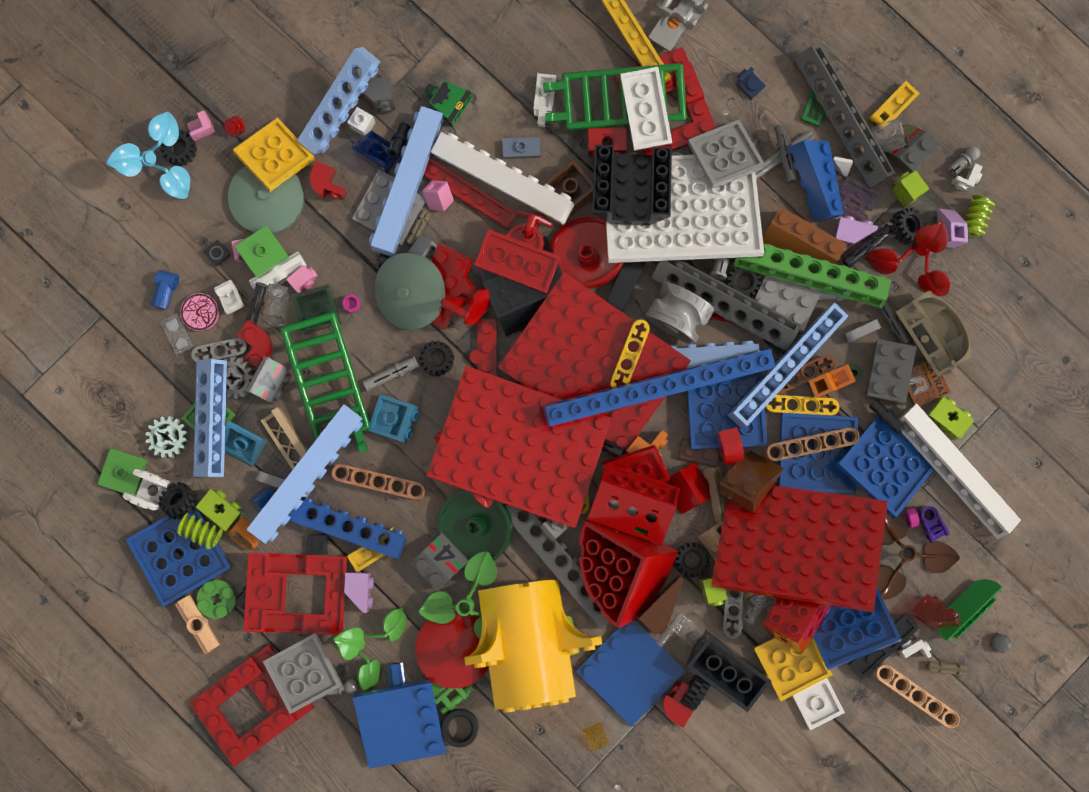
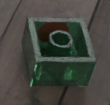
(315, 303)

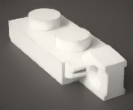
(543, 101)

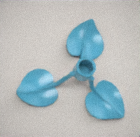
(129, 160)

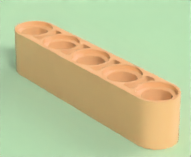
(924, 699)

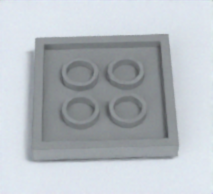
(726, 154)
(372, 205)
(788, 299)
(302, 673)

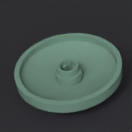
(257, 207)
(409, 290)

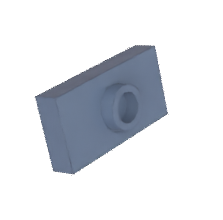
(521, 147)

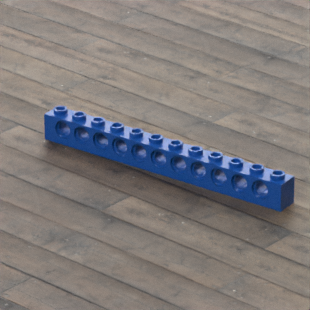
(658, 386)

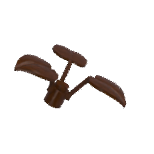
(938, 558)

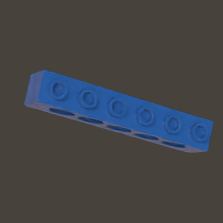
(396, 539)

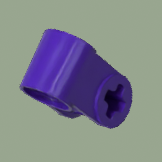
(934, 526)

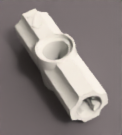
(281, 272)

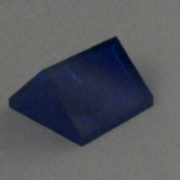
(373, 150)

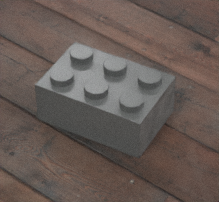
(890, 372)

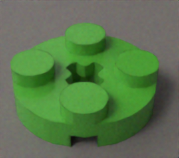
(206, 604)

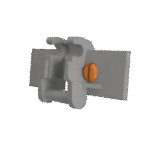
(676, 21)

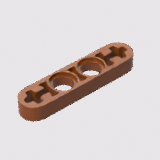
(802, 379)

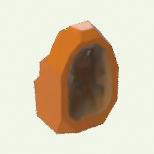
(242, 536)

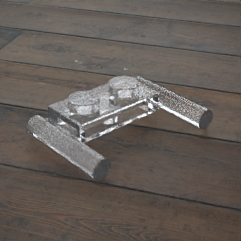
(682, 628)

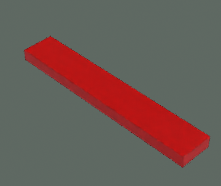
(471, 194)

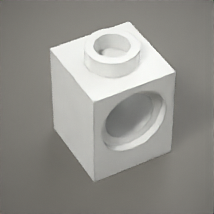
(361, 122)

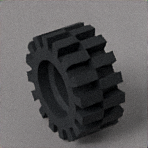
(184, 157)
(899, 224)
(754, 278)
(440, 369)
(172, 494)
(703, 560)
(695, 693)

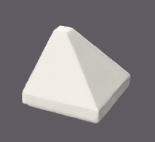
(842, 165)

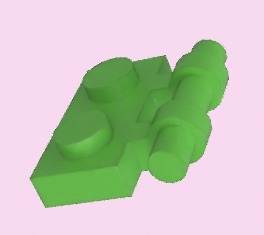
(441, 693)

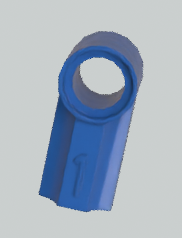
(165, 285)
(396, 674)

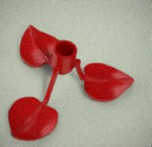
(928, 239)

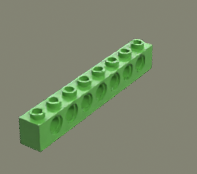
(819, 280)

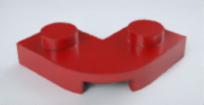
(259, 340)

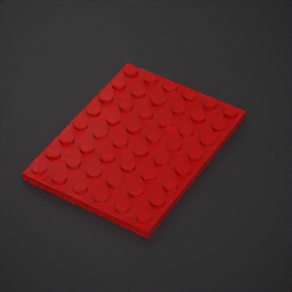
(575, 349)
(507, 452)
(803, 548)

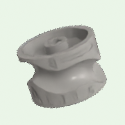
(679, 312)

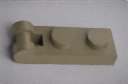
(715, 476)

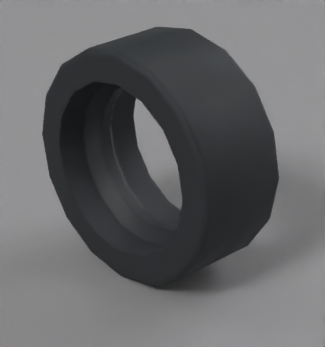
(445, 728)

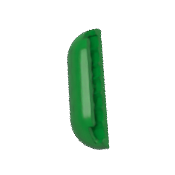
(971, 606)

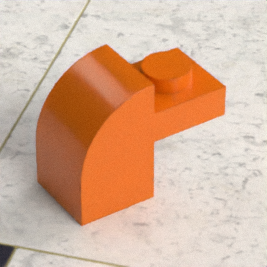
(832, 381)
(639, 443)

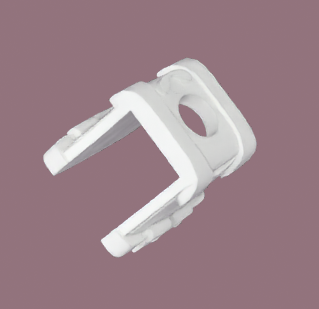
(142, 497)

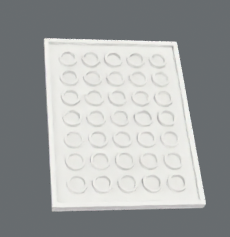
(701, 223)

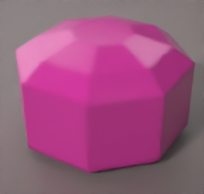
(351, 303)
(912, 517)

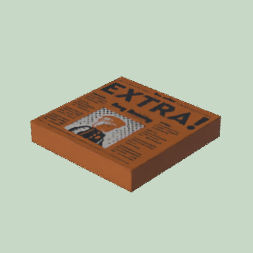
(926, 385)

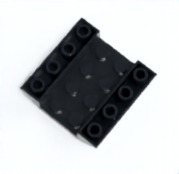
(632, 186)
(513, 301)

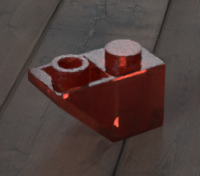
(934, 614)

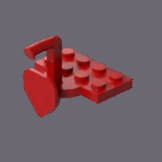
(519, 256)
(454, 269)

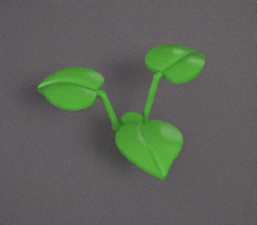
(439, 605)
(352, 641)

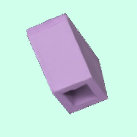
(955, 227)
(853, 231)
(358, 589)

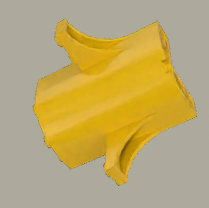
(528, 645)

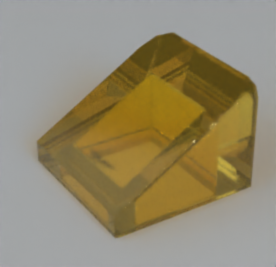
(596, 737)

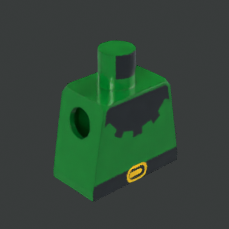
(449, 100)

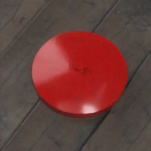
(585, 251)
(442, 651)

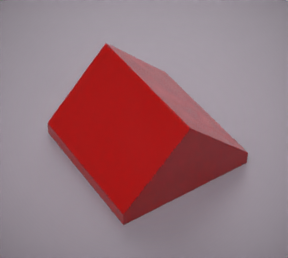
(693, 487)

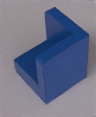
(261, 499)

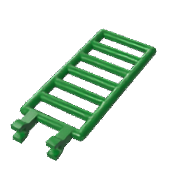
(603, 74)
(348, 371)

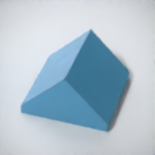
(243, 443)

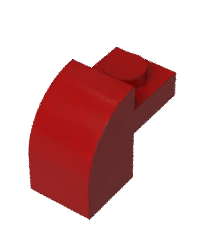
(321, 181)
(730, 446)
(673, 708)

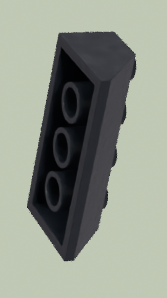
(727, 671)

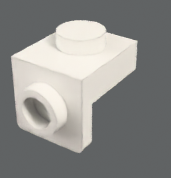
(972, 178)
(229, 297)
(910, 647)

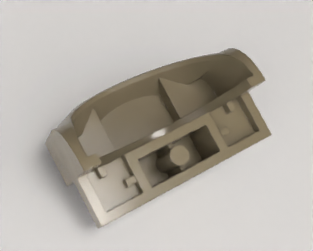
(936, 331)

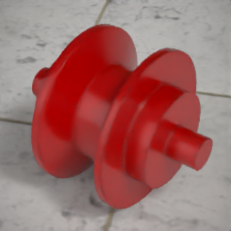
(234, 126)

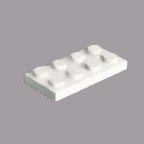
(646, 108)

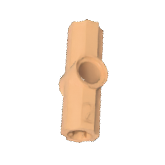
(204, 636)

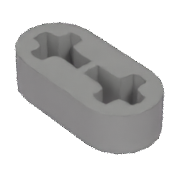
(862, 331)

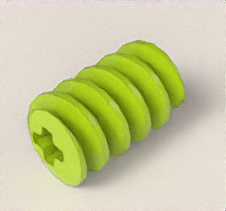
(977, 215)
(199, 532)

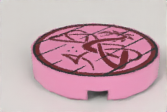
(200, 312)

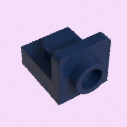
(750, 83)

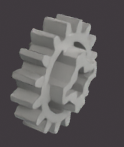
(238, 369)

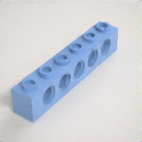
(310, 137)
(210, 418)

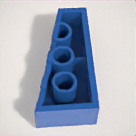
(818, 178)

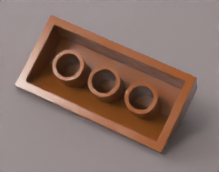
(802, 237)

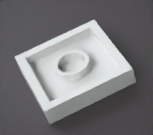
(818, 704)

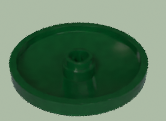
(475, 526)

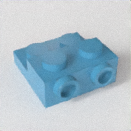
(394, 418)

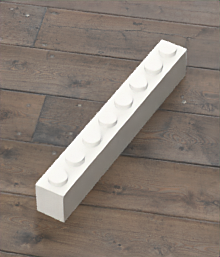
(503, 178)
(958, 472)

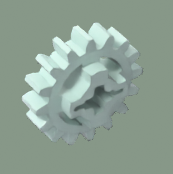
(162, 443)

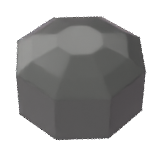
(1000, 643)

